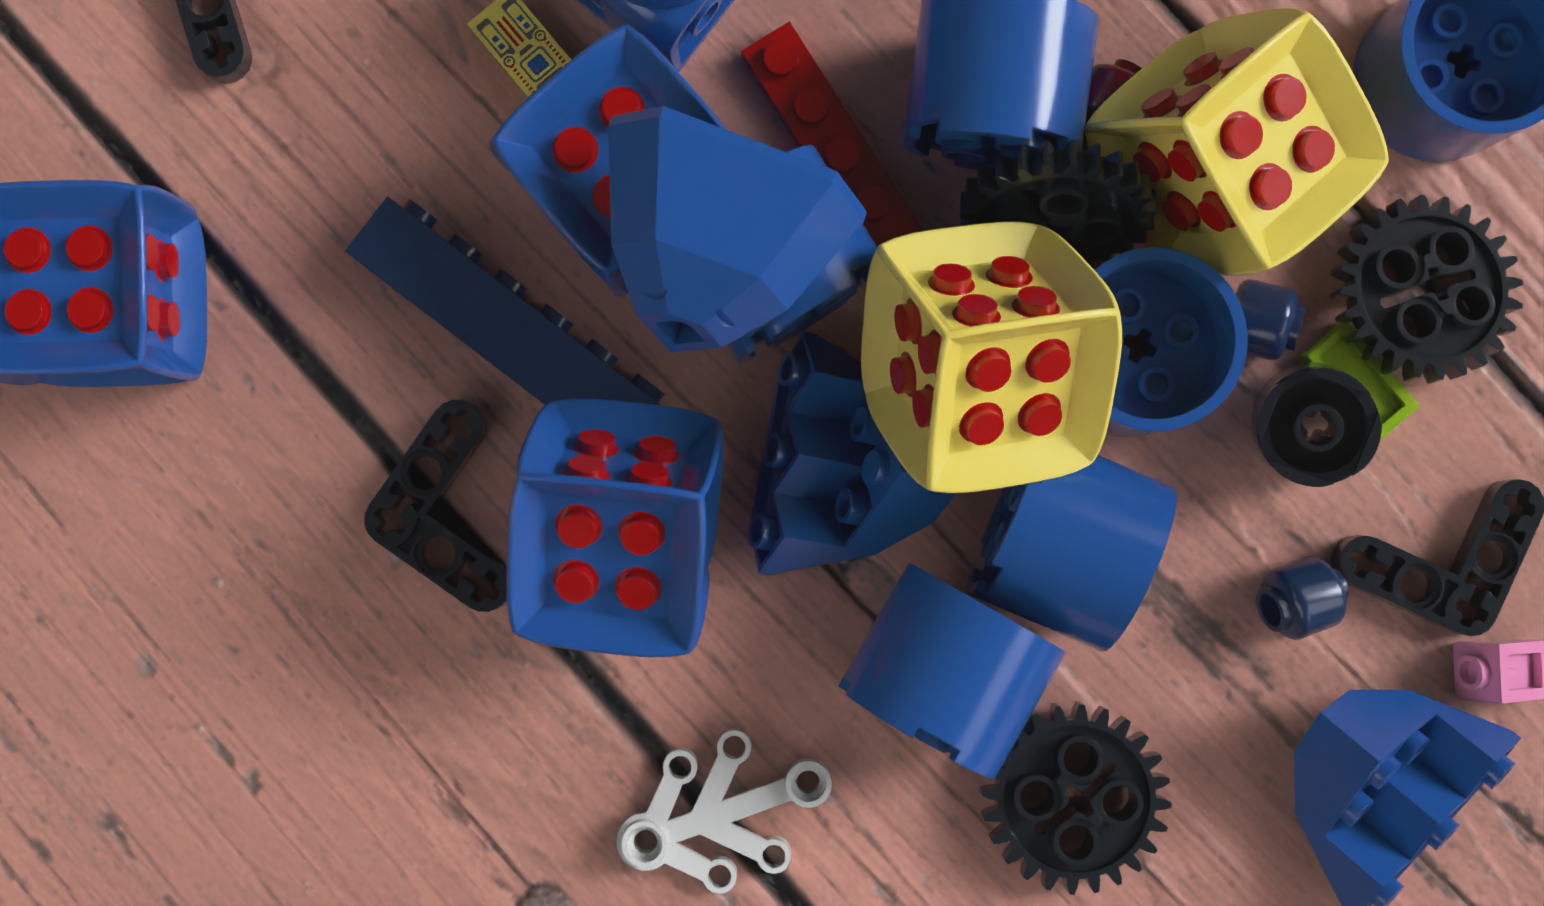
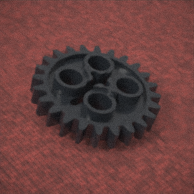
(1075, 193)
(1444, 338)
(1109, 837)

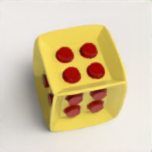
(1246, 138)
(989, 355)

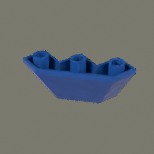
(717, 226)
(827, 473)
(1386, 780)

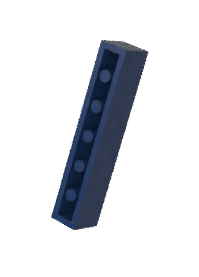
(489, 310)

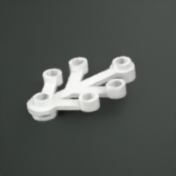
(714, 816)

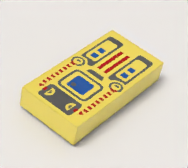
(519, 43)

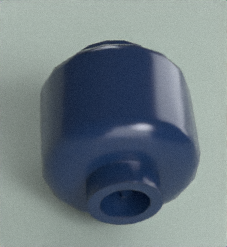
(1270, 317)
(1302, 598)

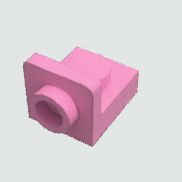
(1499, 670)

